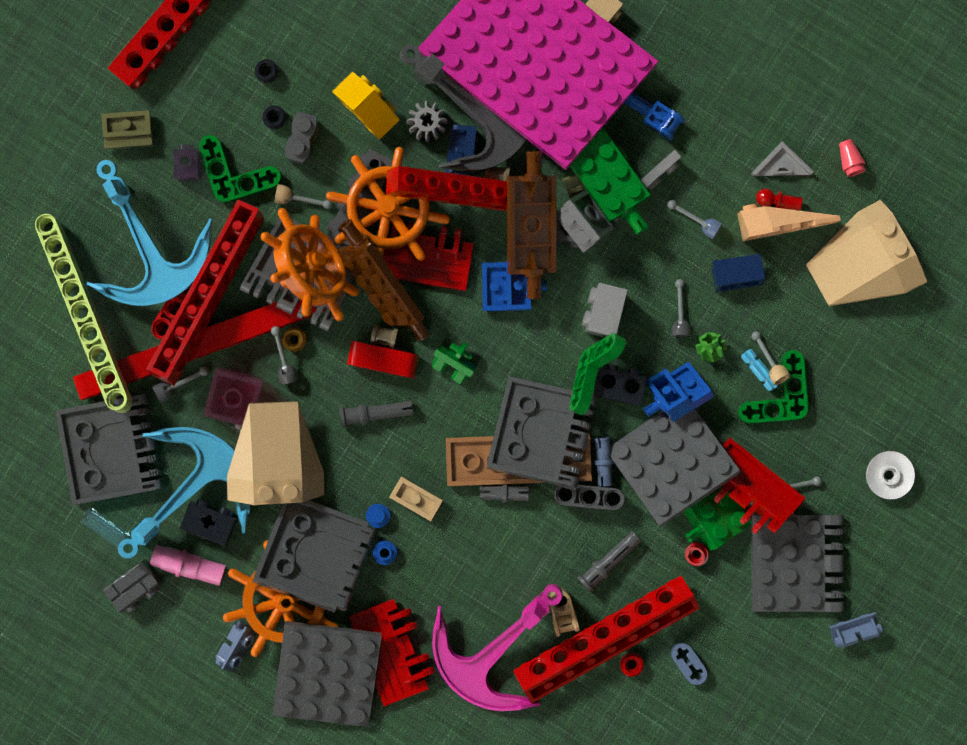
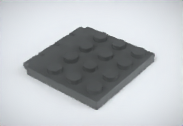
(314, 554)

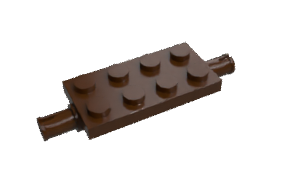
(531, 224)
(380, 282)

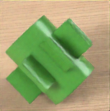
(711, 347)

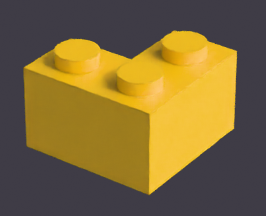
(366, 104)

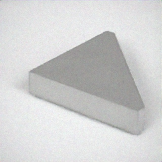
(782, 162)

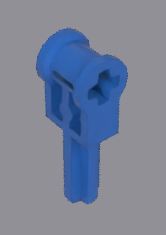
(656, 116)

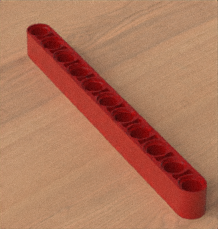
(212, 340)

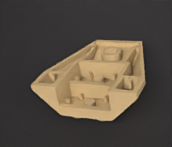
(867, 259)
(274, 458)

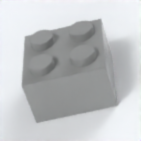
(605, 310)

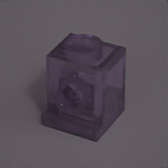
(193, 169)

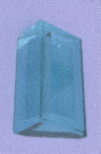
(104, 527)

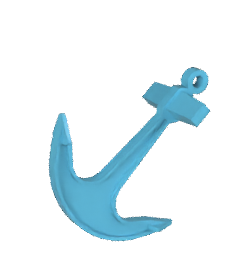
(162, 278)
(212, 465)

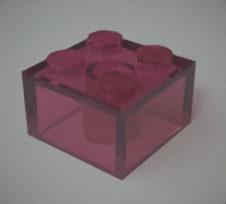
(231, 395)

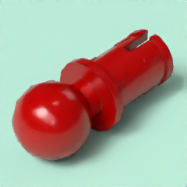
(766, 197)

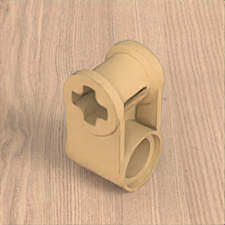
(564, 616)

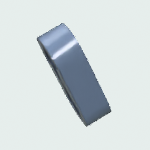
(684, 667)

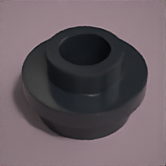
(266, 63)
(267, 117)

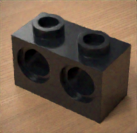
(618, 391)

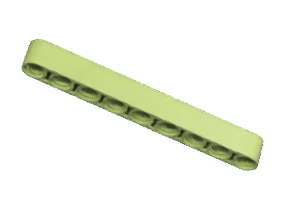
(75, 305)

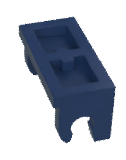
(461, 144)
(738, 273)

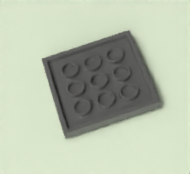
(672, 464)
(326, 673)

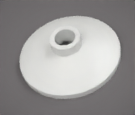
(902, 475)

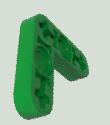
(234, 183)
(589, 363)
(783, 404)

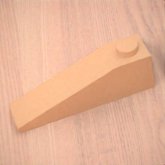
(772, 221)

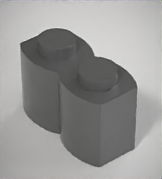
(299, 145)

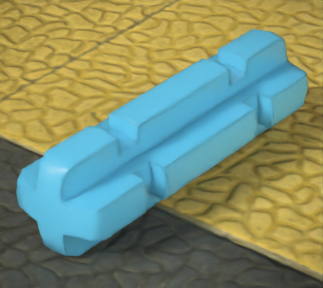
(758, 368)

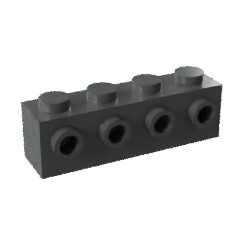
(371, 160)

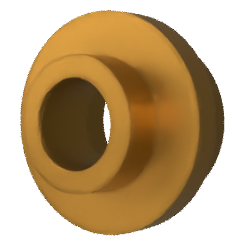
(288, 334)

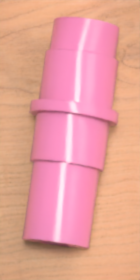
(187, 564)

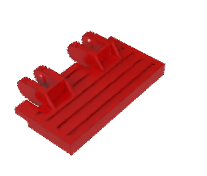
(439, 268)
(762, 487)
(393, 672)

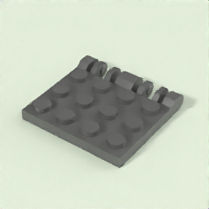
(265, 266)
(535, 434)
(104, 451)
(792, 565)

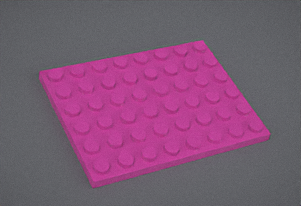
(541, 67)

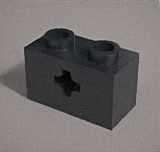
(195, 523)

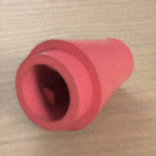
(851, 158)

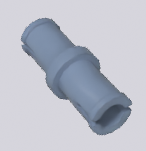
(603, 461)

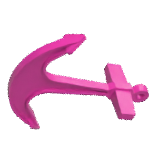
(469, 674)

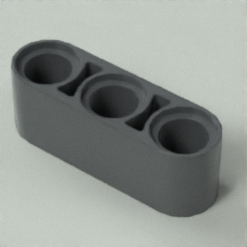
(600, 497)

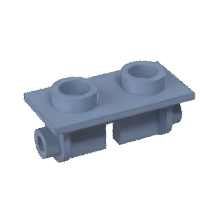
(845, 633)
(231, 656)

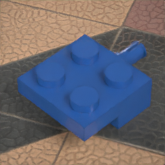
(504, 290)
(677, 392)

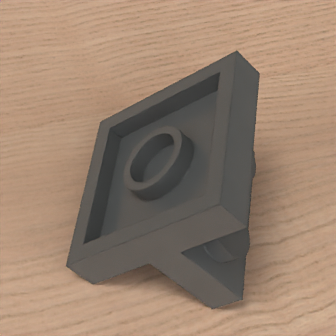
(584, 221)

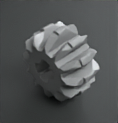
(435, 119)

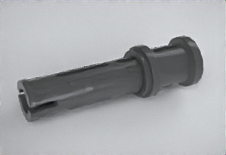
(364, 414)
(600, 569)

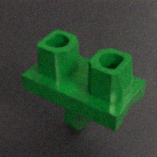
(457, 358)

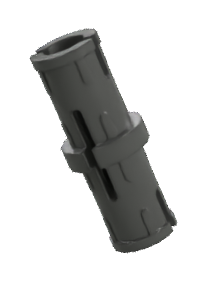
(504, 493)

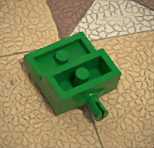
(715, 521)

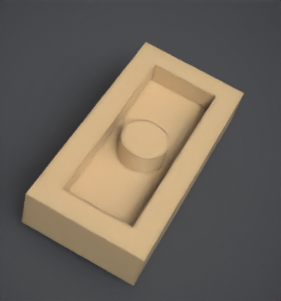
(416, 498)

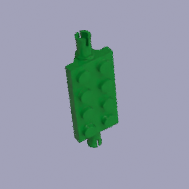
(611, 181)

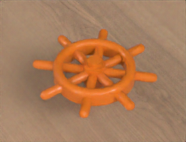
(386, 208)
(309, 265)
(279, 602)

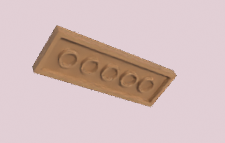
(469, 457)

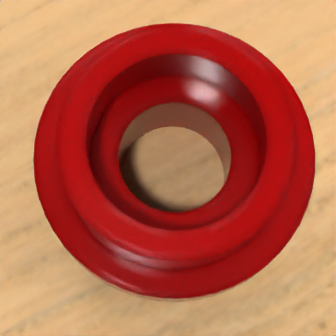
(692, 558)
(631, 671)

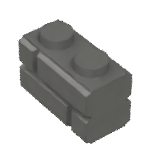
(132, 586)

